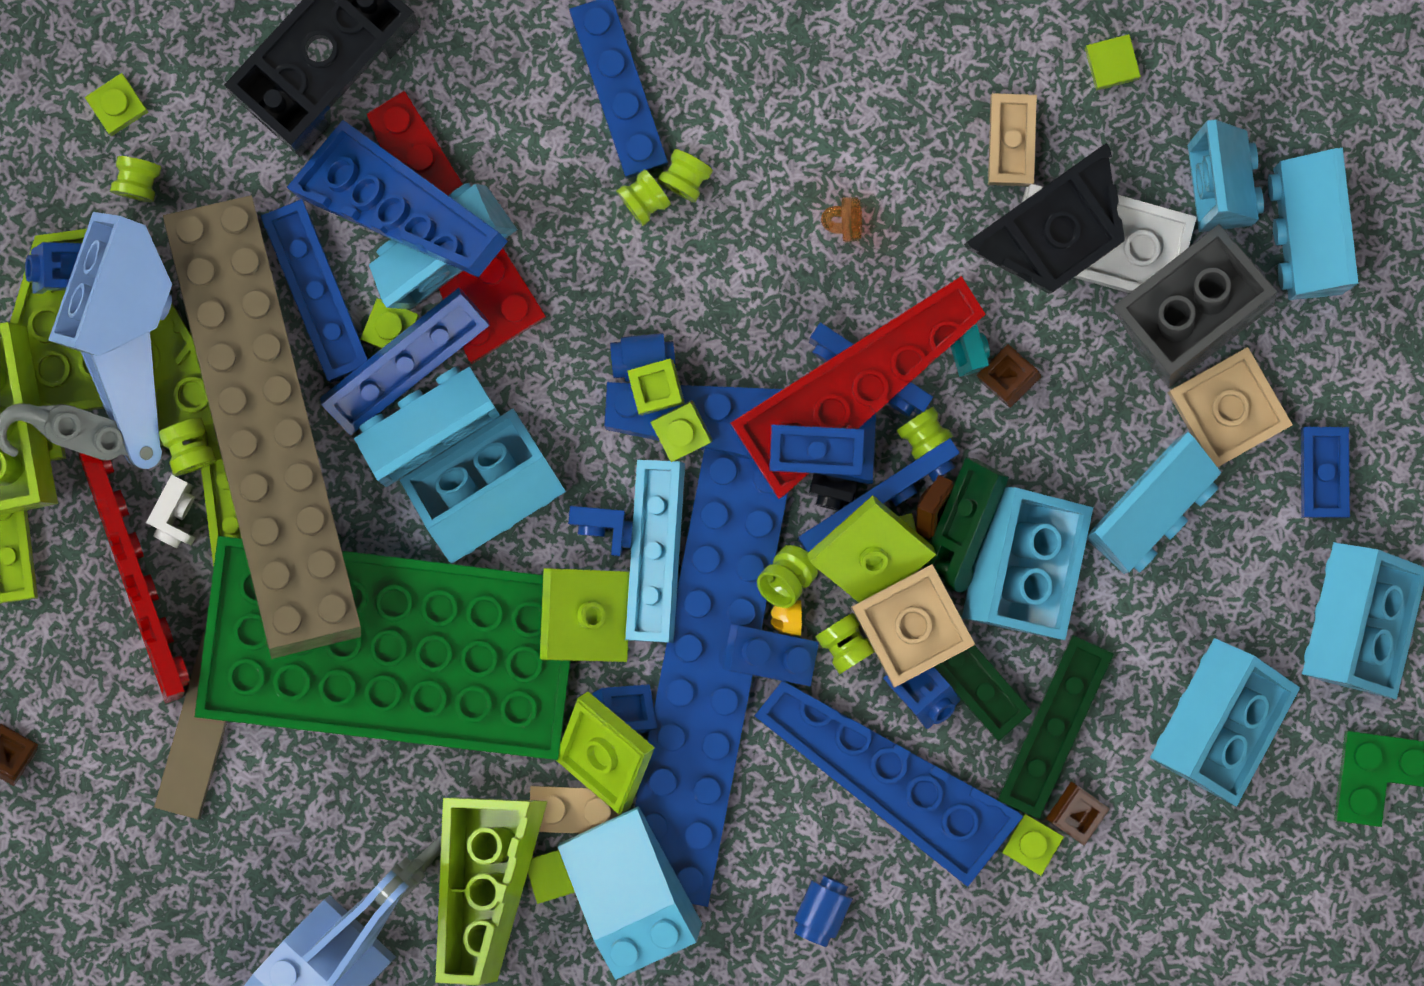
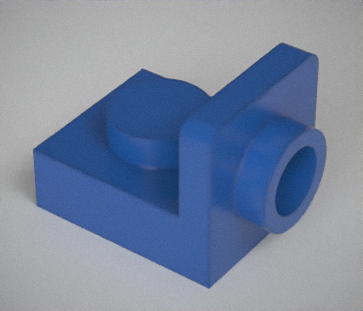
(51, 266)
(595, 521)
(927, 697)
(630, 704)

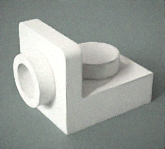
(172, 504)

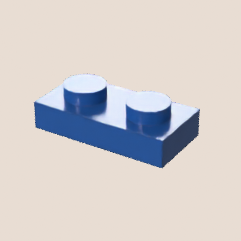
(816, 450)
(1325, 472)
(770, 655)

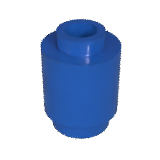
(638, 352)
(822, 911)

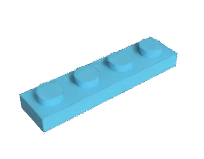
(655, 551)

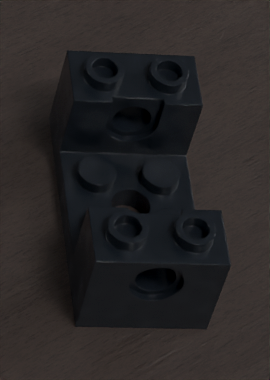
(293, 91)

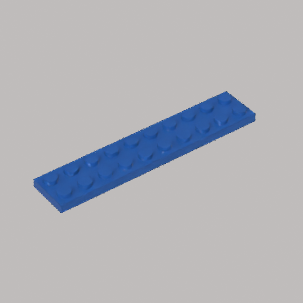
(698, 701)

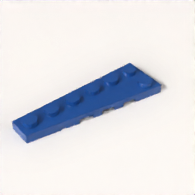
(384, 195)
(717, 409)
(919, 800)

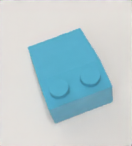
(1224, 177)
(629, 893)

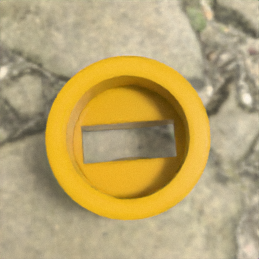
(787, 620)

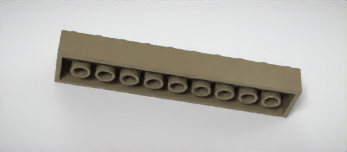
(262, 427)

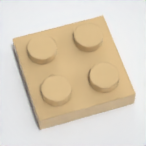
(1230, 407)
(913, 625)

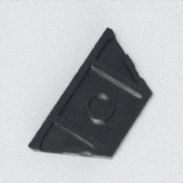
(1057, 227)

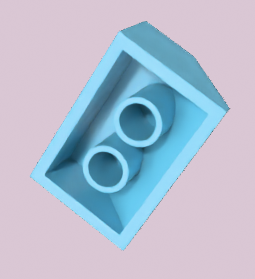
(1313, 225)
(409, 276)
(425, 425)
(482, 486)
(1156, 505)
(1029, 564)
(1364, 620)
(1225, 721)

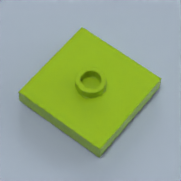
(870, 551)
(584, 615)
(604, 753)

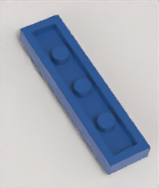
(618, 87)
(315, 290)
(404, 361)
(895, 488)

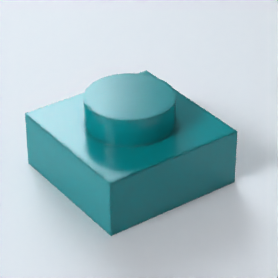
(971, 352)

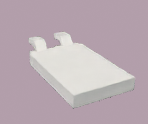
(1151, 242)

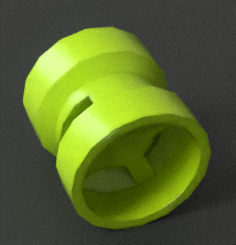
(187, 446)
(791, 575)
(849, 653)

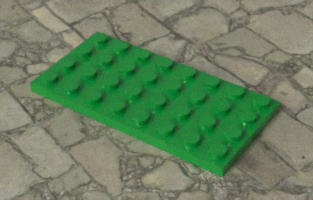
(438, 660)

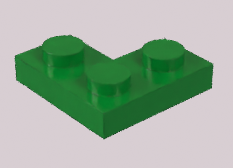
(1366, 768)

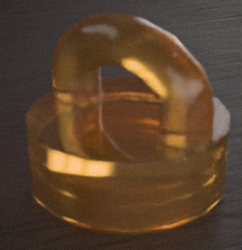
(851, 219)

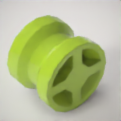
(685, 175)
(135, 179)
(643, 197)
(924, 433)

